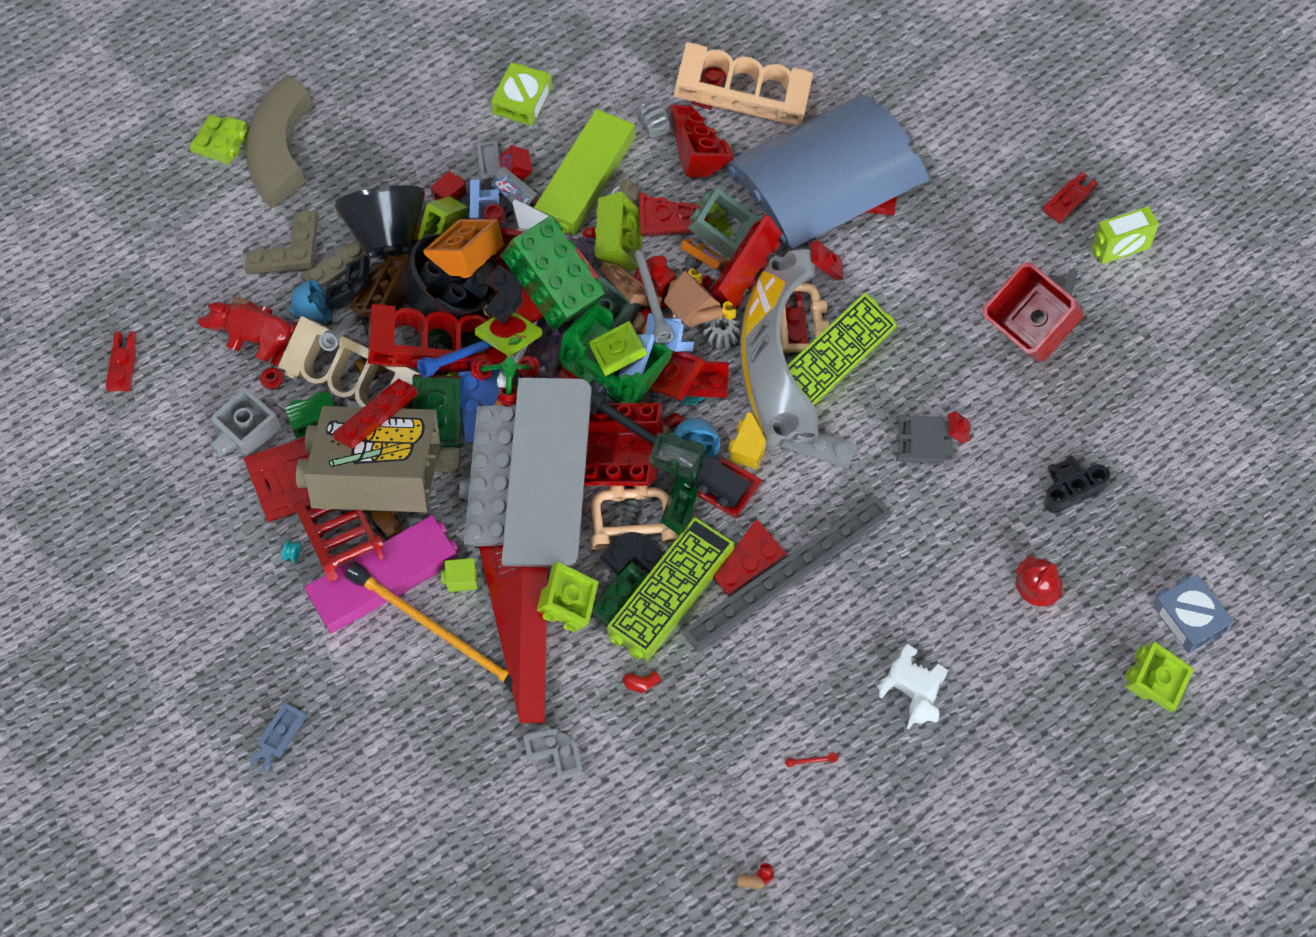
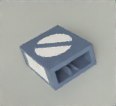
(1192, 612)

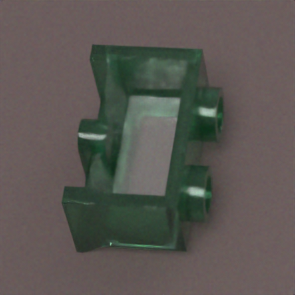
(677, 455)

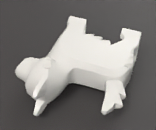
(916, 683)

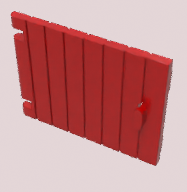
(279, 470)

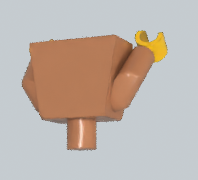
(693, 302)

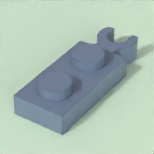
(278, 735)

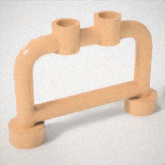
(818, 308)
(618, 493)

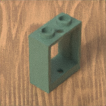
(712, 235)

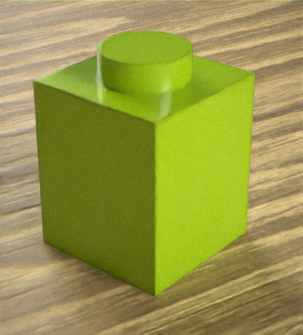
(460, 575)

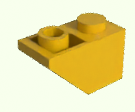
(749, 444)

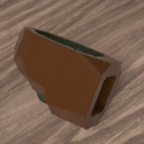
(386, 523)

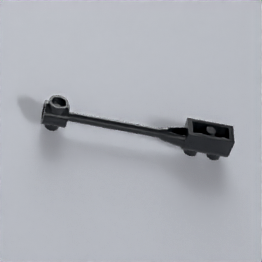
(711, 476)

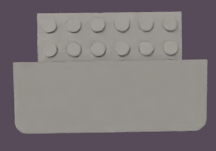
(531, 473)

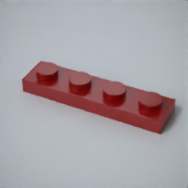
(375, 413)

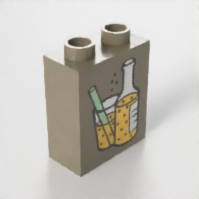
(382, 473)

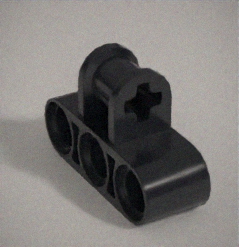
(1069, 475)

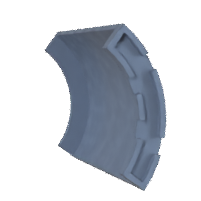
(829, 169)

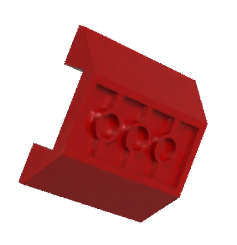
(616, 453)

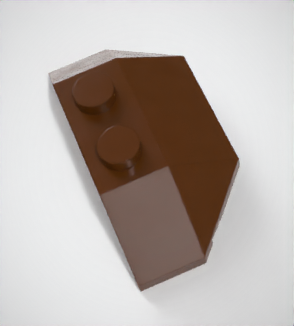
(384, 286)

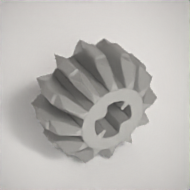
(653, 118)
(722, 332)

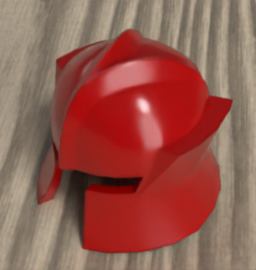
(1038, 581)

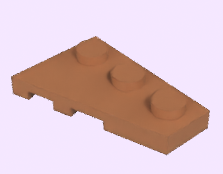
(626, 283)

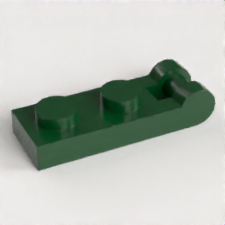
(679, 504)
(617, 593)

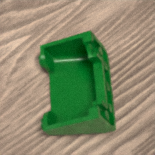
(580, 360)

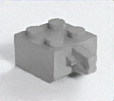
(243, 424)

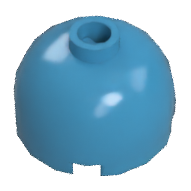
(308, 301)
(700, 431)

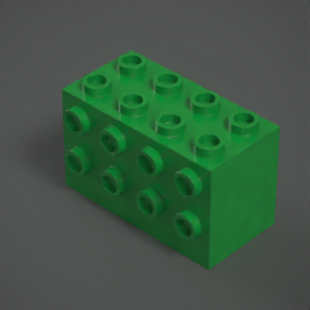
(552, 273)

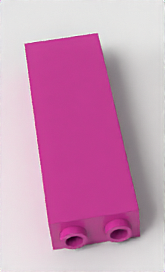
(407, 562)

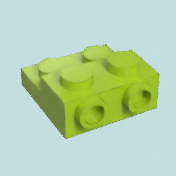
(220, 138)
(568, 597)
(1158, 676)

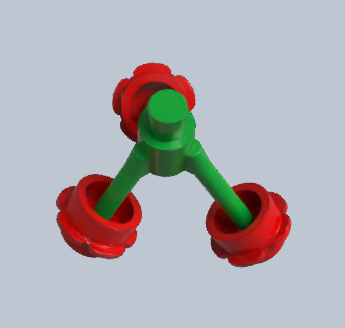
(527, 367)

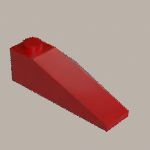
(698, 146)

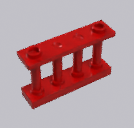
(324, 546)

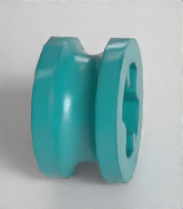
(291, 550)

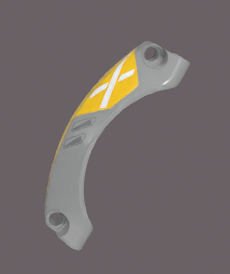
(769, 385)

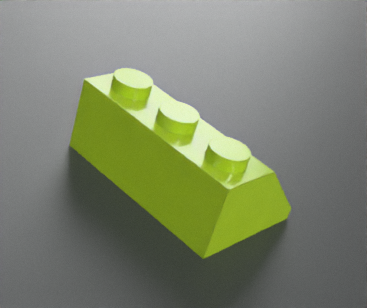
(618, 231)

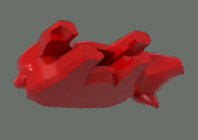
(253, 325)

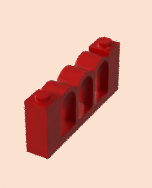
(384, 321)

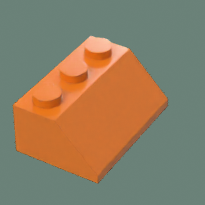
(465, 246)

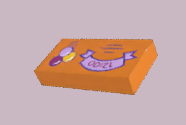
(704, 254)

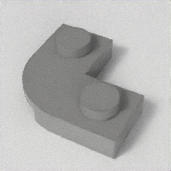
(556, 745)

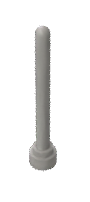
(662, 331)
(331, 339)

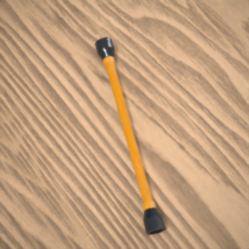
(360, 576)

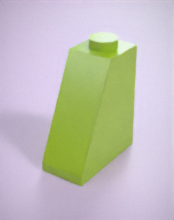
(441, 215)

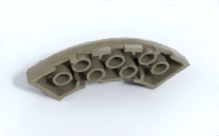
(270, 138)

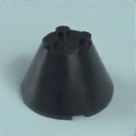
(383, 220)
(434, 290)

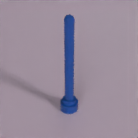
(428, 366)

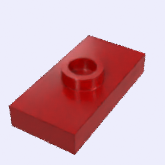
(826, 260)

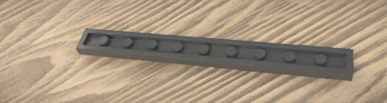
(786, 573)

